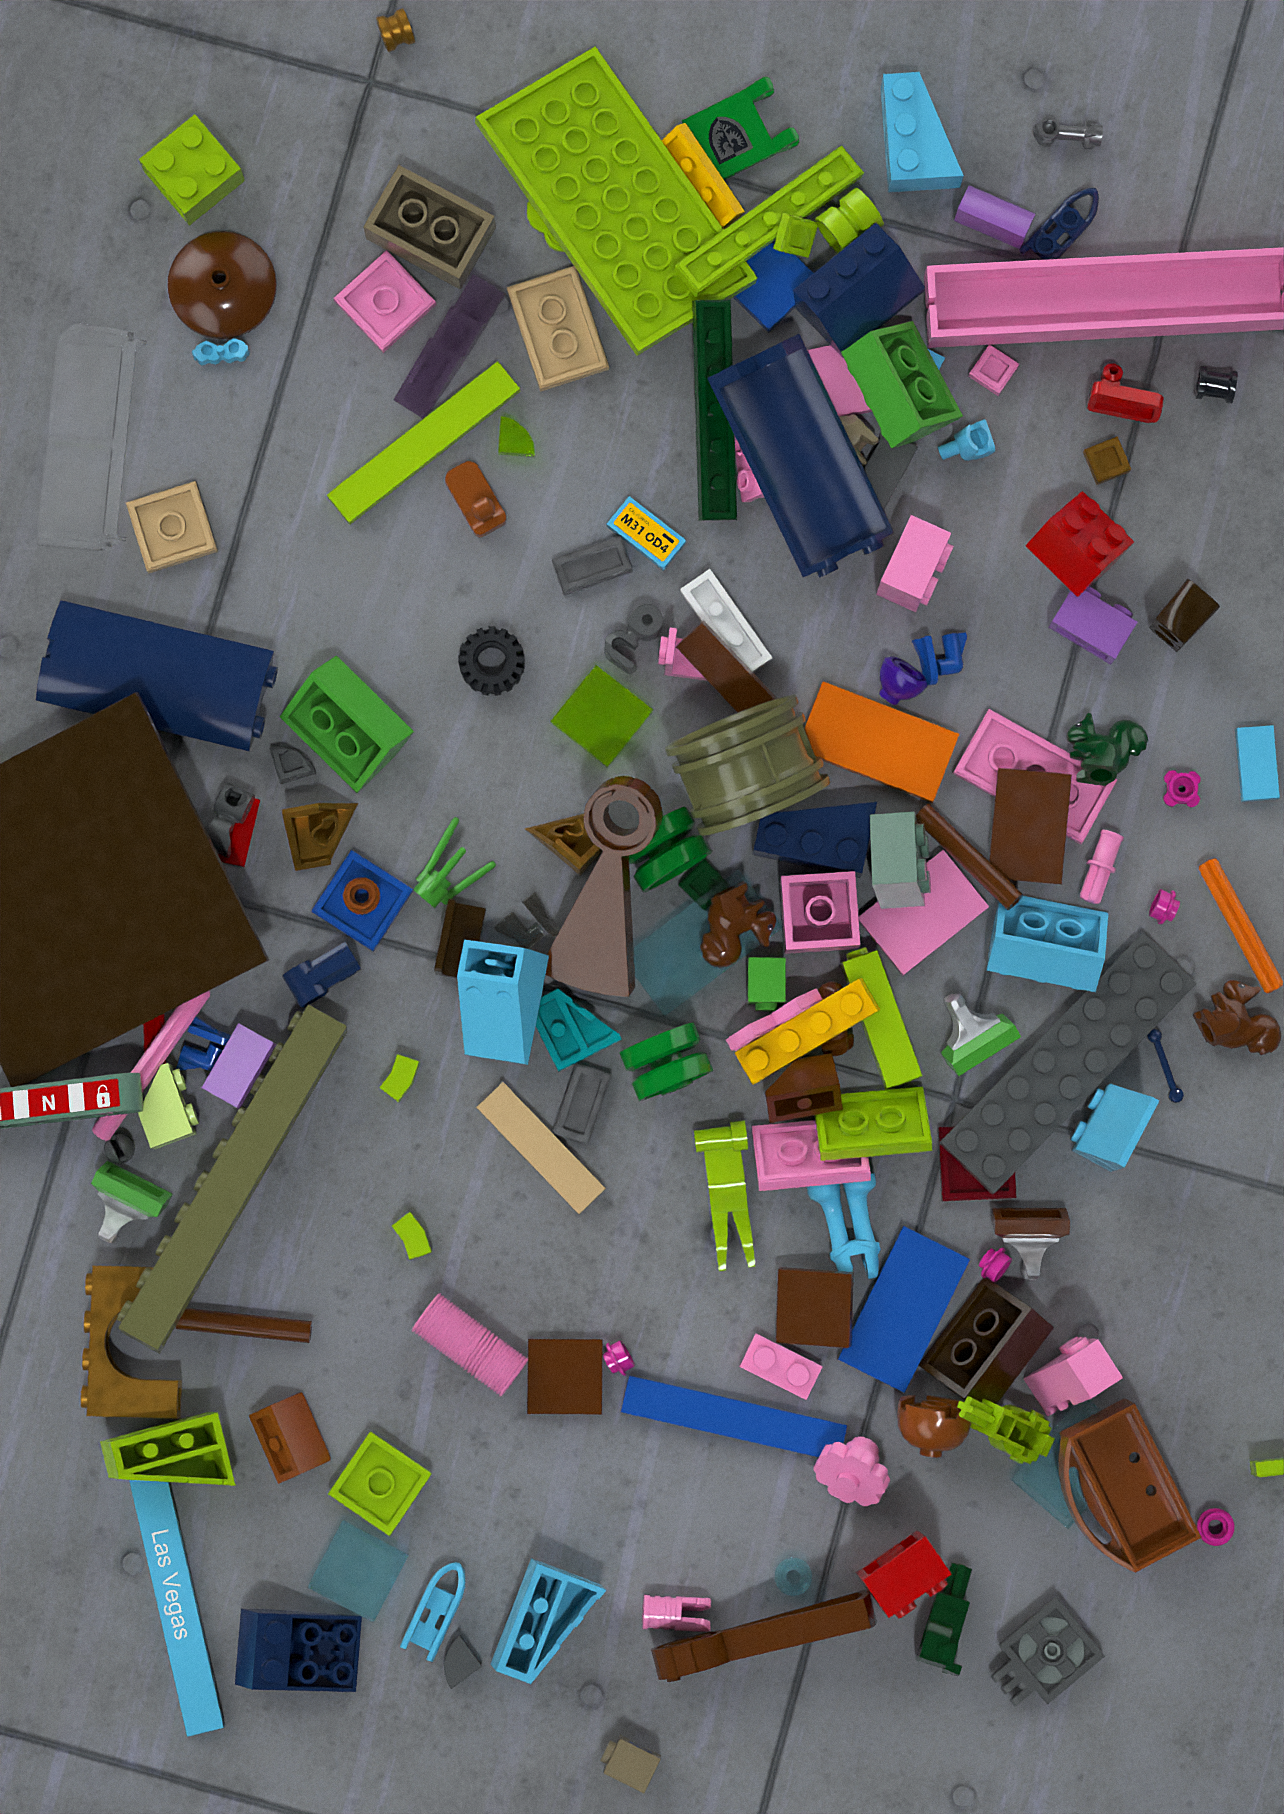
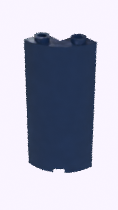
(801, 456)
(184, 677)

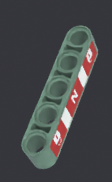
(70, 1100)

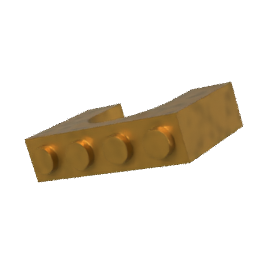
(109, 1388)

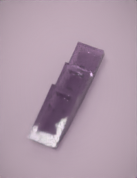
(449, 346)

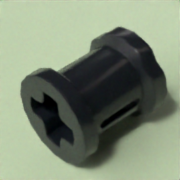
(1216, 384)

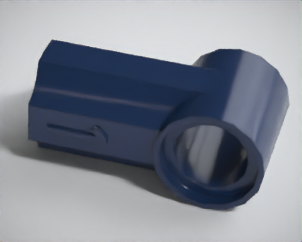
(313, 978)

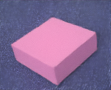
(993, 370)

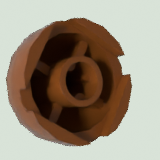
(932, 1424)

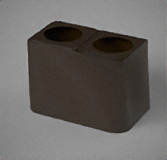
(1184, 615)

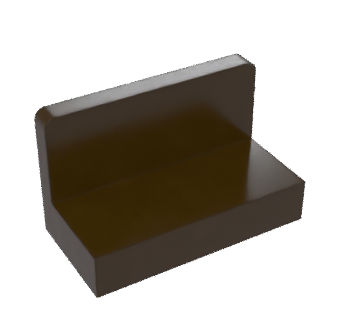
(460, 924)

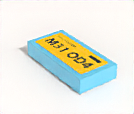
(646, 533)

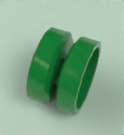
(667, 853)
(668, 1066)

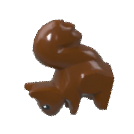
(728, 918)
(1231, 1024)

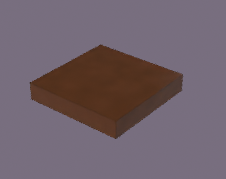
(814, 1307)
(565, 1376)

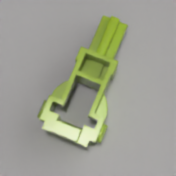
(1009, 1428)

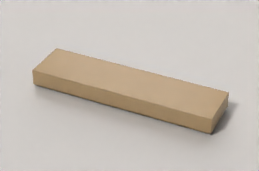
(541, 1148)

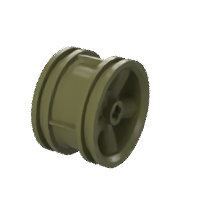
(747, 765)

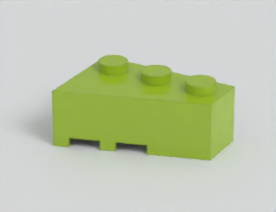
(172, 1452)

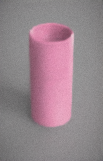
(459, 1339)

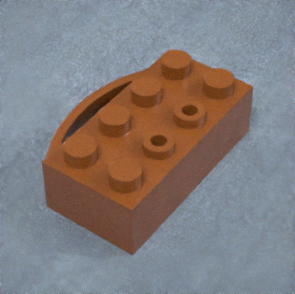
(1114, 1488)

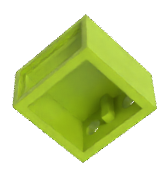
(192, 169)

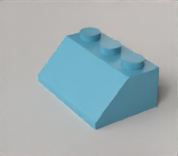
(1049, 943)

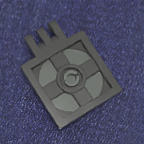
(1046, 1654)

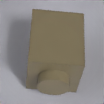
(630, 1763)

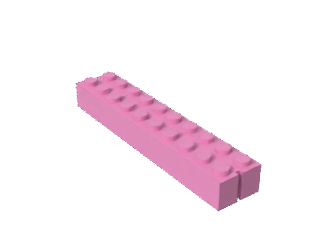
(1104, 297)

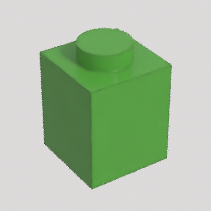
(766, 983)

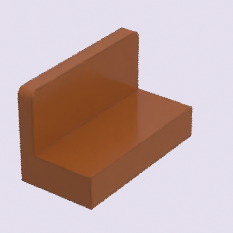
(290, 1437)

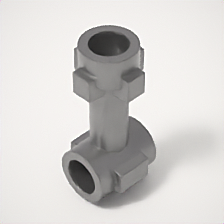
(1050, 130)

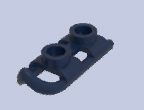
(1067, 221)

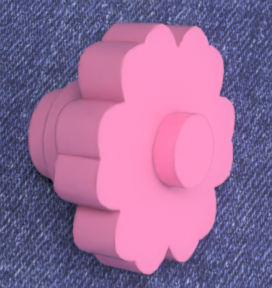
(853, 1471)

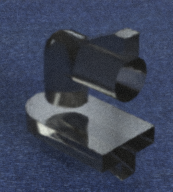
(526, 938)

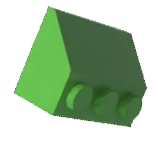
(901, 383)
(346, 723)

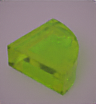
(514, 439)

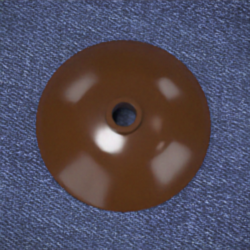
(228, 307)

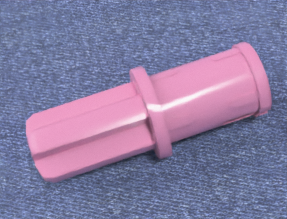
(1101, 866)

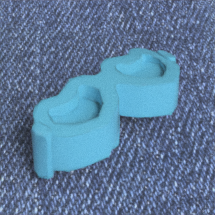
(231, 351)

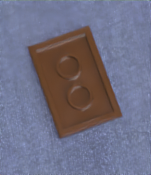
(1030, 825)

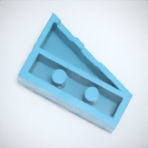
(914, 138)
(541, 1618)

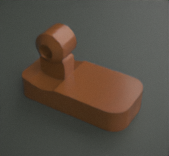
(475, 499)

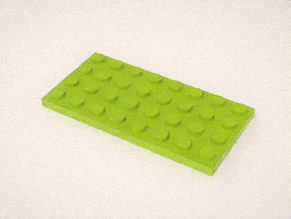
(609, 195)

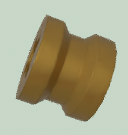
(395, 30)

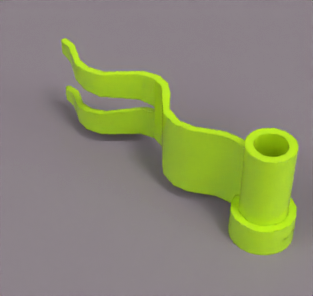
(727, 1185)

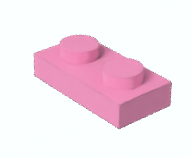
(781, 1366)

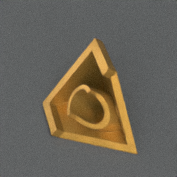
(316, 832)
(568, 841)

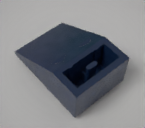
(297, 1651)

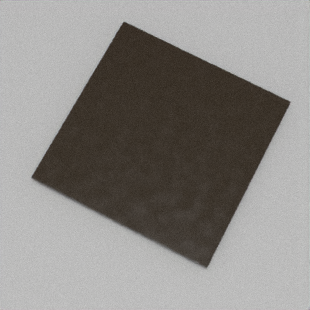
(105, 893)

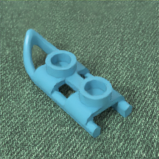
(440, 1603)

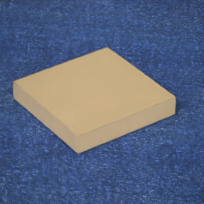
(171, 527)

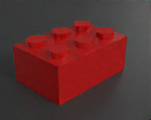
(905, 1575)

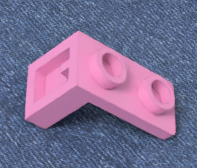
(674, 660)

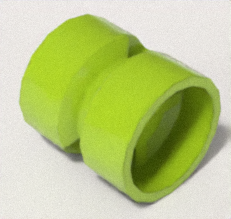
(849, 221)

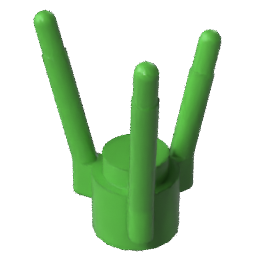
(434, 886)

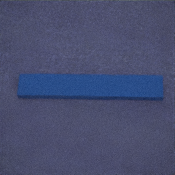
(730, 1417)

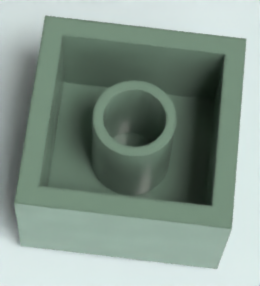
(899, 860)

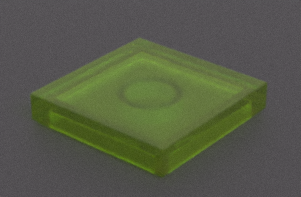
(601, 716)

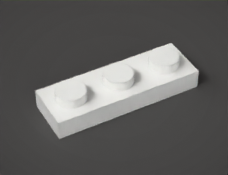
(718, 610)

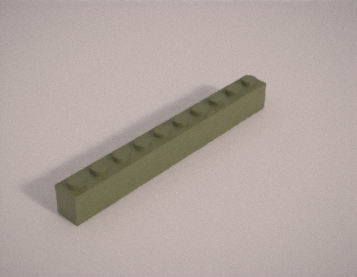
(232, 1179)

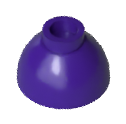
(900, 680)

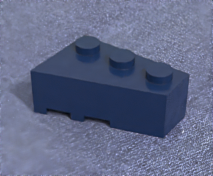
(818, 837)

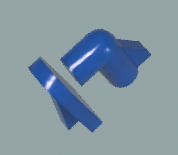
(953, 650)
(193, 1058)

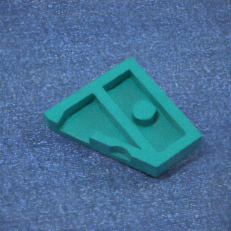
(571, 1030)

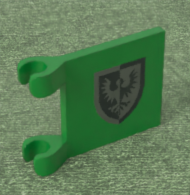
(735, 133)

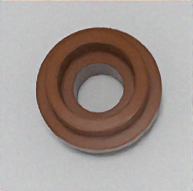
(351, 890)

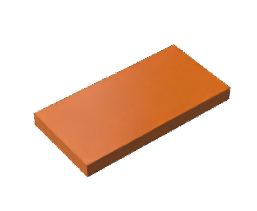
(879, 742)

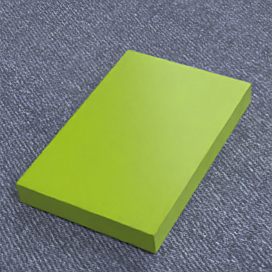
(875, 1125)

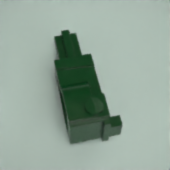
(946, 1622)

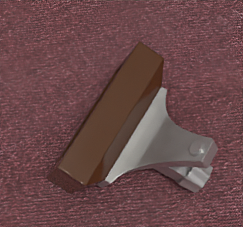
(1031, 1232)

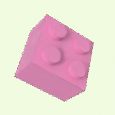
(911, 568)
(819, 912)

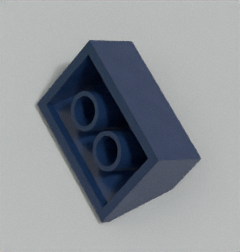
(858, 289)

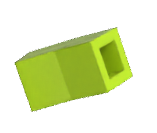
(401, 1077)
(413, 1236)

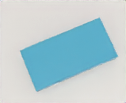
(1257, 763)

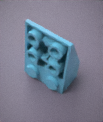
(499, 999)

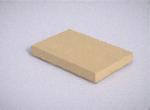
(557, 328)

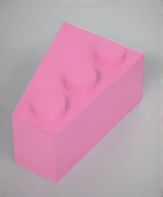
(1073, 1376)

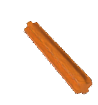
(1240, 925)

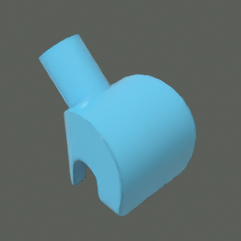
(970, 442)

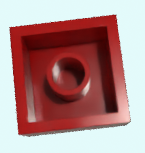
(1079, 543)

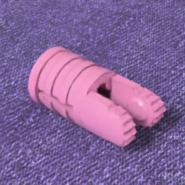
(667, 1611)

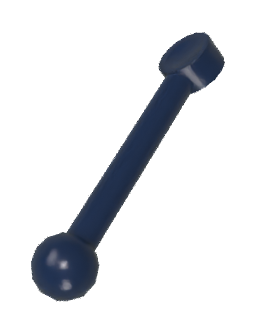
(1175, 1094)

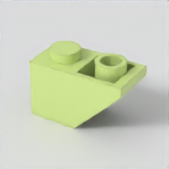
(164, 1109)

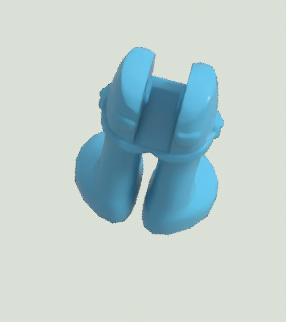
(830, 1200)

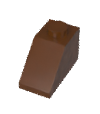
(805, 1089)

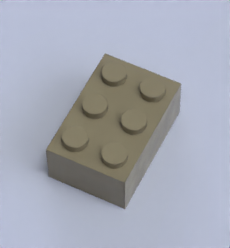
(429, 227)

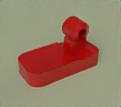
(1122, 401)

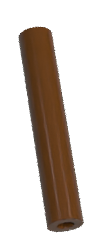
(969, 857)
(245, 1325)

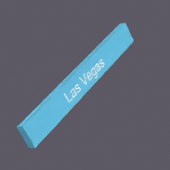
(177, 1606)

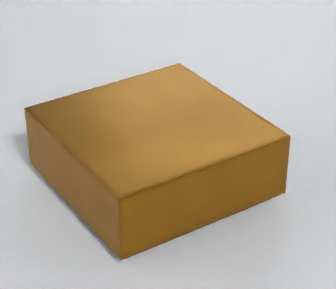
(1107, 460)

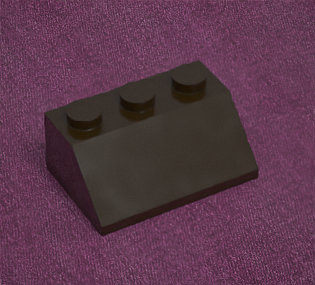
(986, 1344)

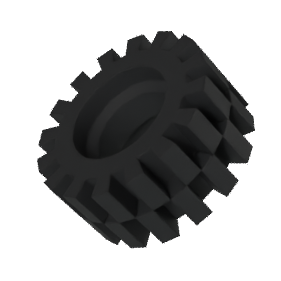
(491, 639)

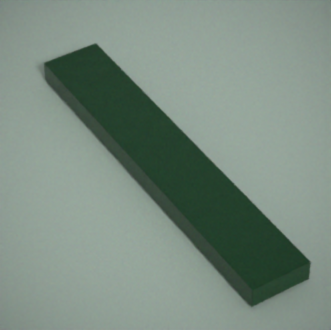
(713, 432)

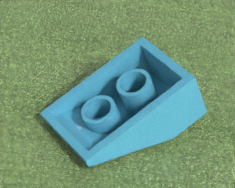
(1113, 1126)

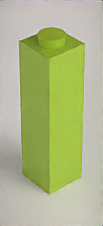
(885, 1028)

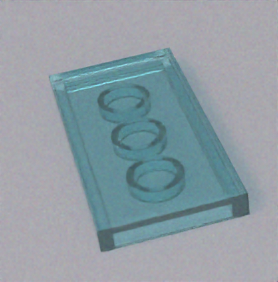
(671, 958)

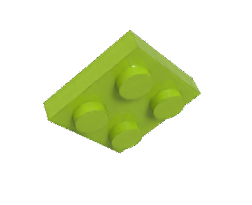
(380, 1483)

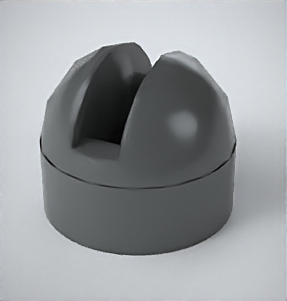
(126, 1145)

